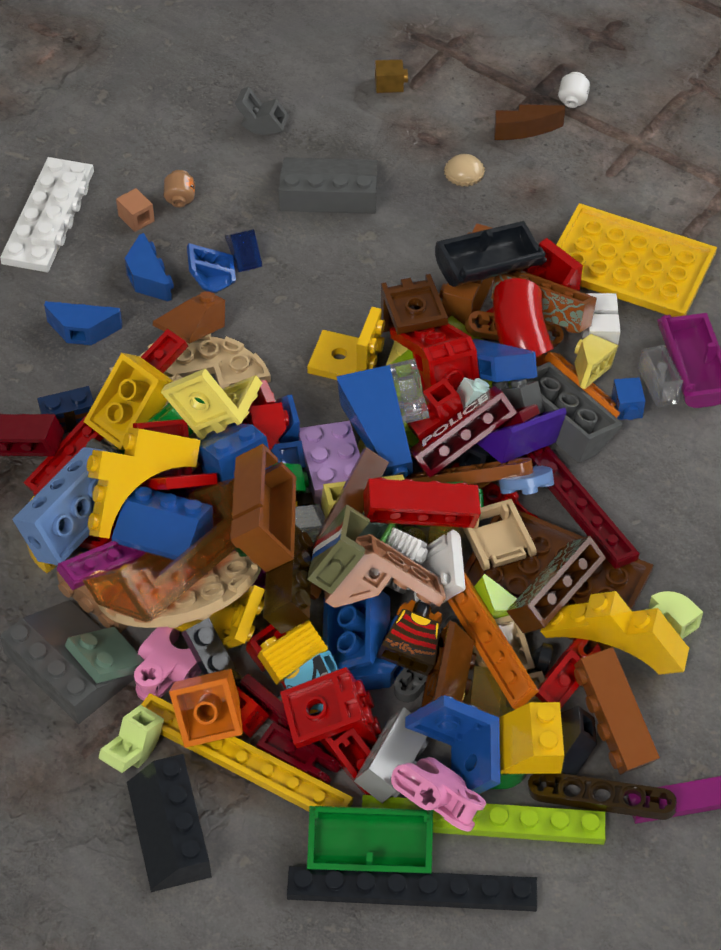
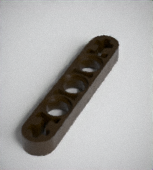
(614, 804)

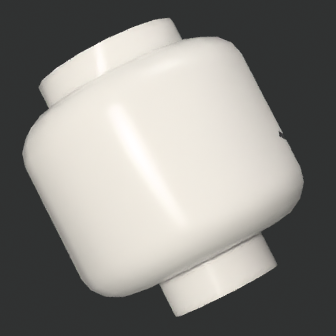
(574, 89)

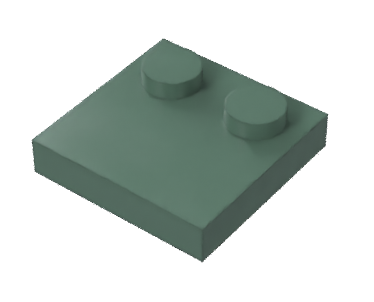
(104, 654)

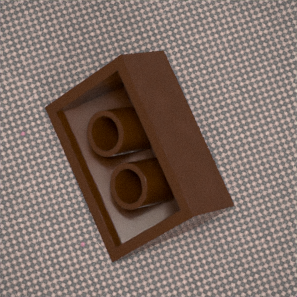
(451, 667)

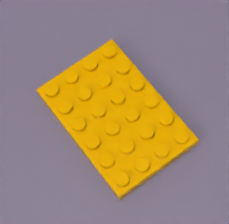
(636, 260)

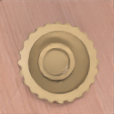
(464, 170)

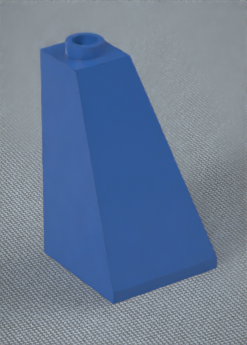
(374, 411)

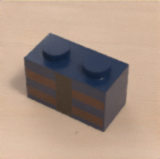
(68, 406)

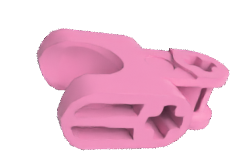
(163, 663)
(438, 789)

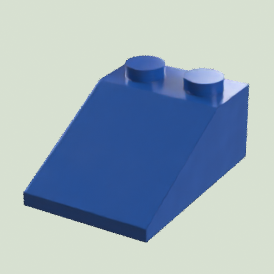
(220, 449)
(356, 630)

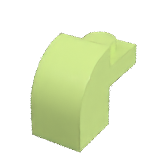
(678, 610)
(136, 740)

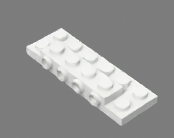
(47, 214)

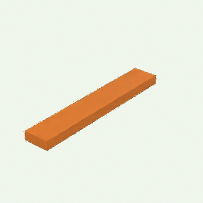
(493, 646)

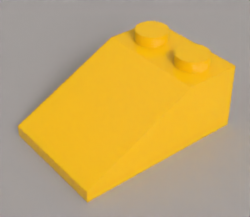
(126, 398)

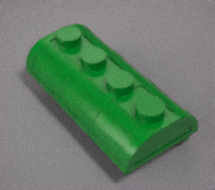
(370, 839)

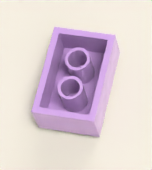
(328, 454)

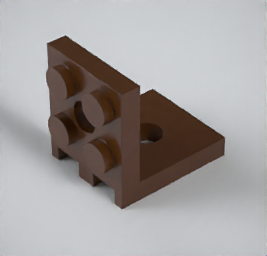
(412, 306)

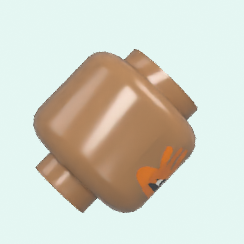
(179, 188)

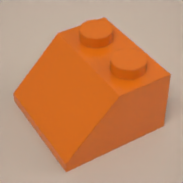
(207, 708)

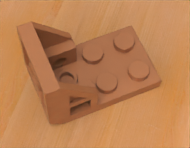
(375, 571)

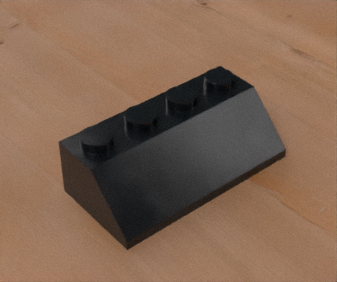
(168, 824)

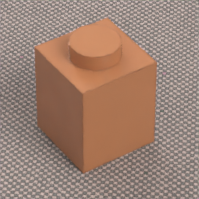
(135, 209)

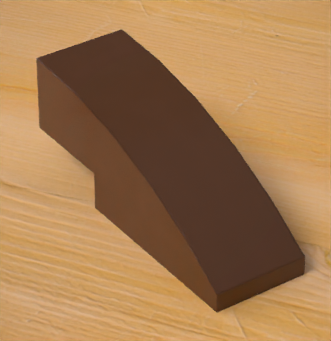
(528, 121)

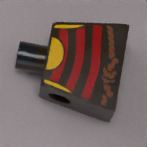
(412, 640)

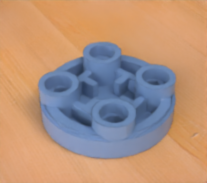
(529, 483)

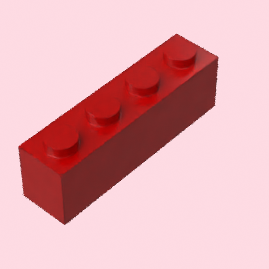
(421, 503)

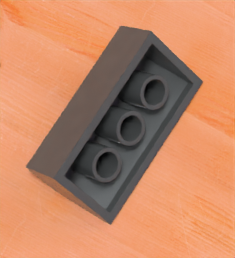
(586, 423)

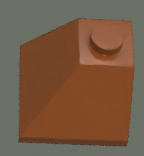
(194, 317)

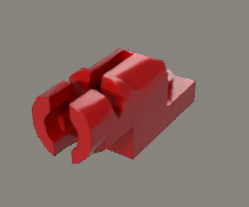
(560, 680)

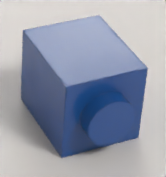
(628, 398)

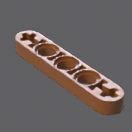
(479, 472)

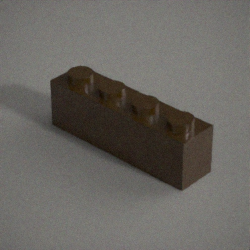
(287, 587)

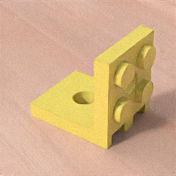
(220, 406)

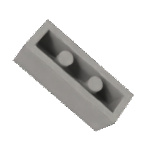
(393, 748)

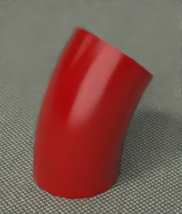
(520, 315)

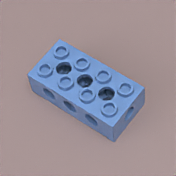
(59, 514)

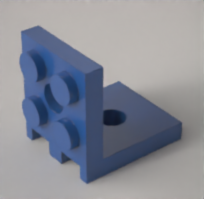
(472, 738)

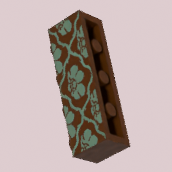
(556, 584)

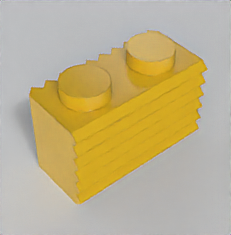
(291, 651)

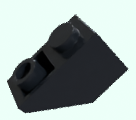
(578, 738)

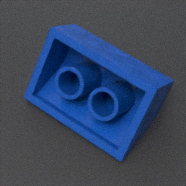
(161, 522)

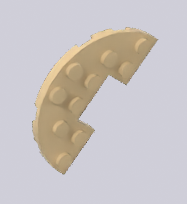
(220, 356)
(208, 595)

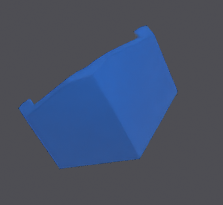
(211, 268)
(292, 431)

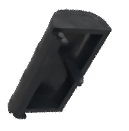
(488, 253)

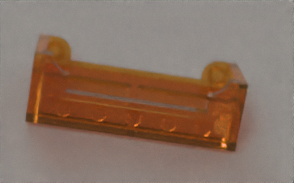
(157, 581)

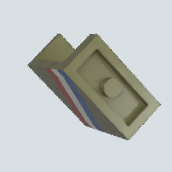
(336, 551)

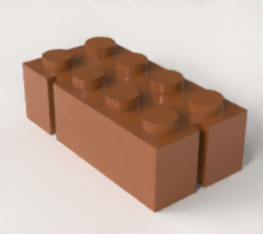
(468, 297)
(263, 508)

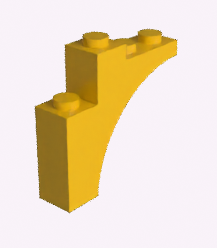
(121, 474)
(612, 622)

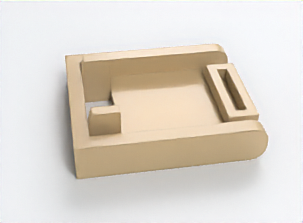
(503, 540)

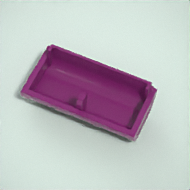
(696, 357)

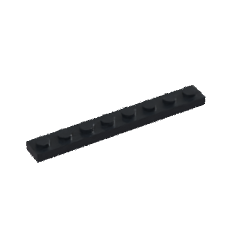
(413, 889)

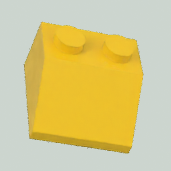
(532, 739)

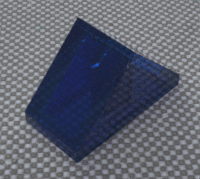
(244, 250)

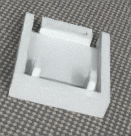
(446, 562)

